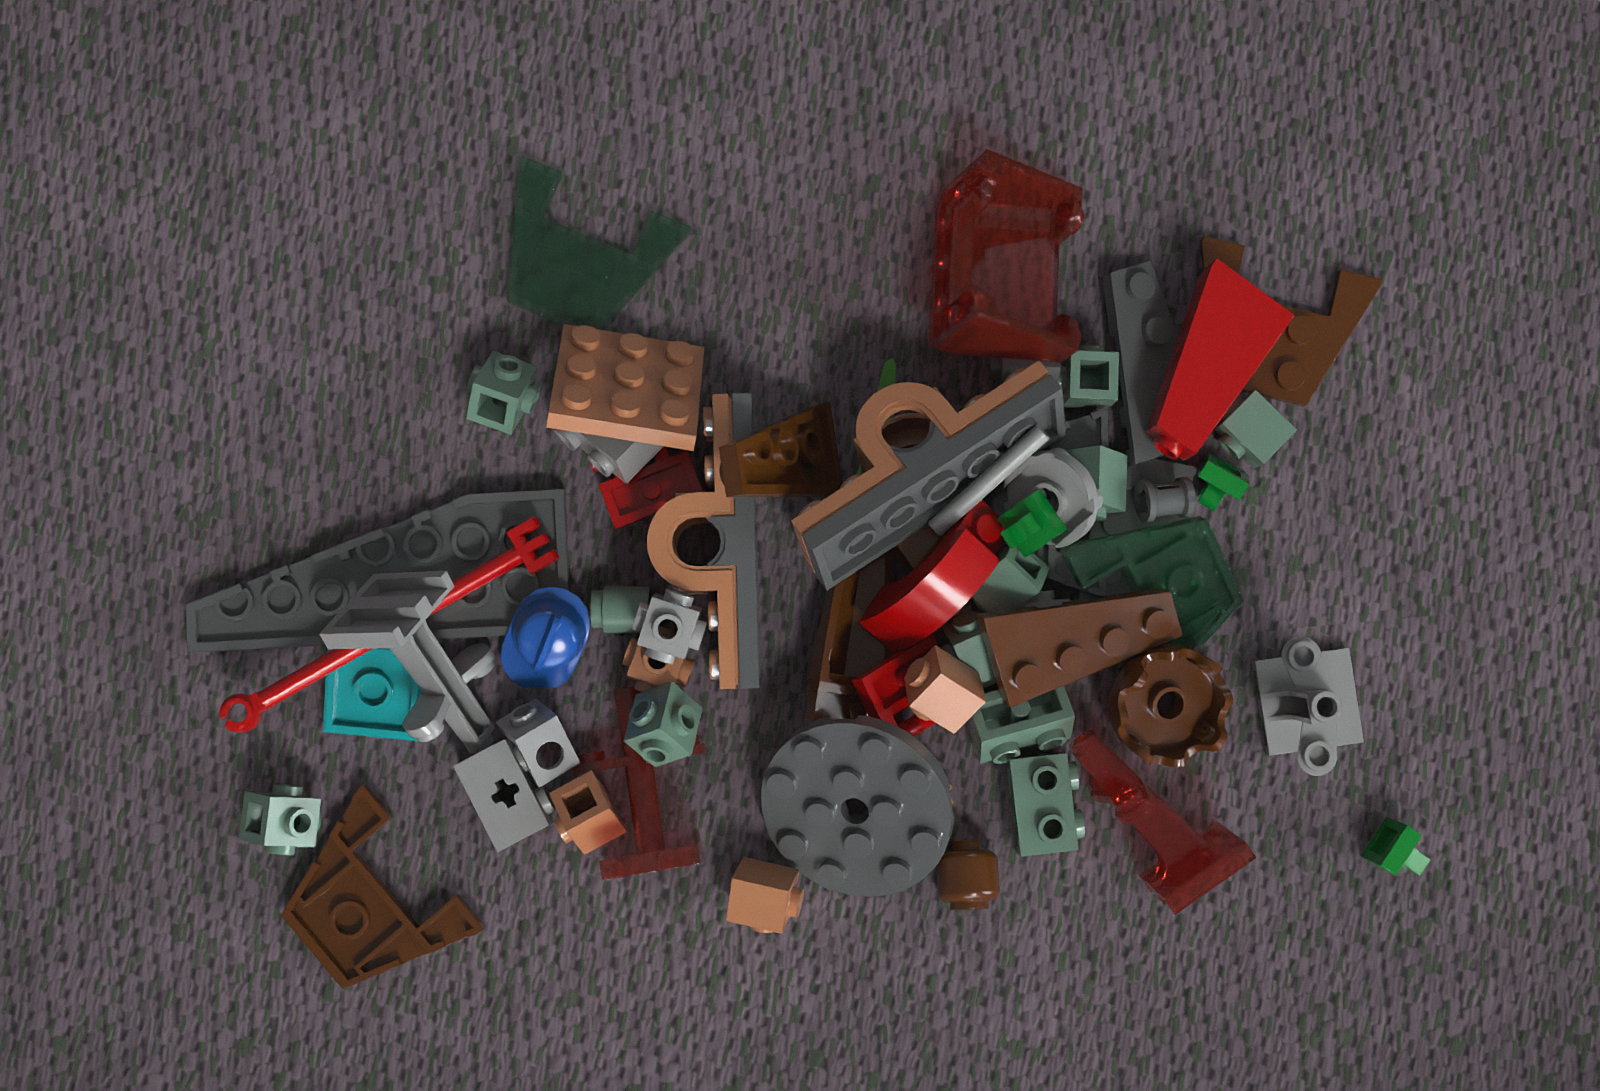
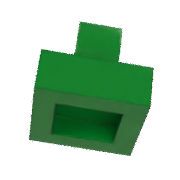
(1220, 479)
(1031, 524)

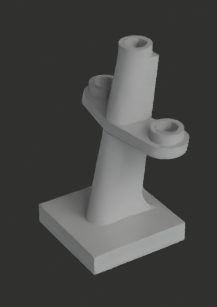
(393, 615)
(1308, 703)

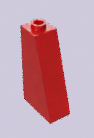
(1215, 355)

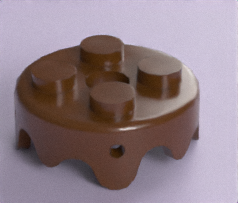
(1193, 722)

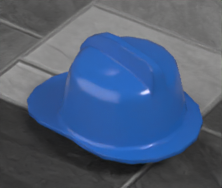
(545, 638)

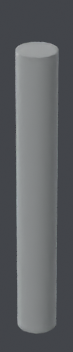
(989, 480)

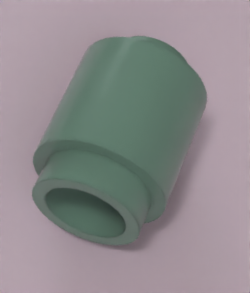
(617, 607)

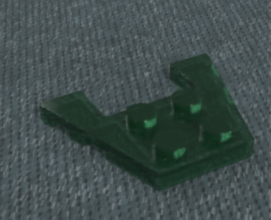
(569, 273)
(1170, 556)

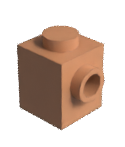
(943, 689)
(586, 813)
(764, 896)

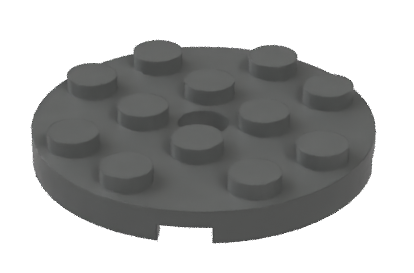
(864, 761)

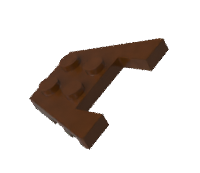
(1311, 340)
(353, 917)

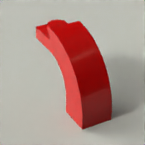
(939, 586)

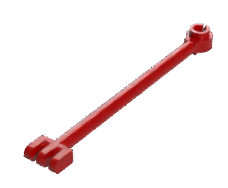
(521, 552)

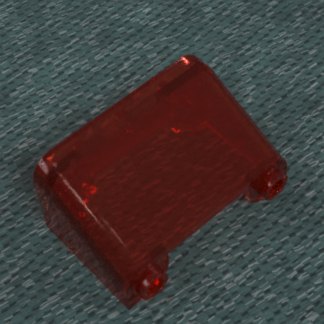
(1000, 262)

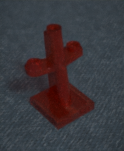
(645, 805)
(1187, 860)

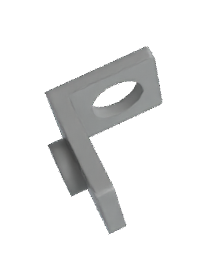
(529, 729)

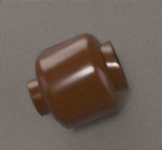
(968, 876)

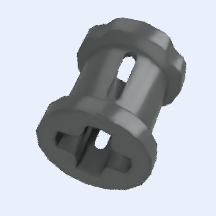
(1164, 499)

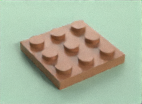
(627, 387)

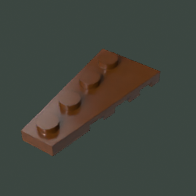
(785, 458)
(1059, 644)

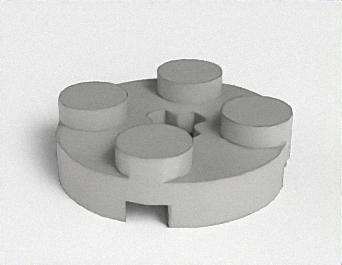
(1071, 483)

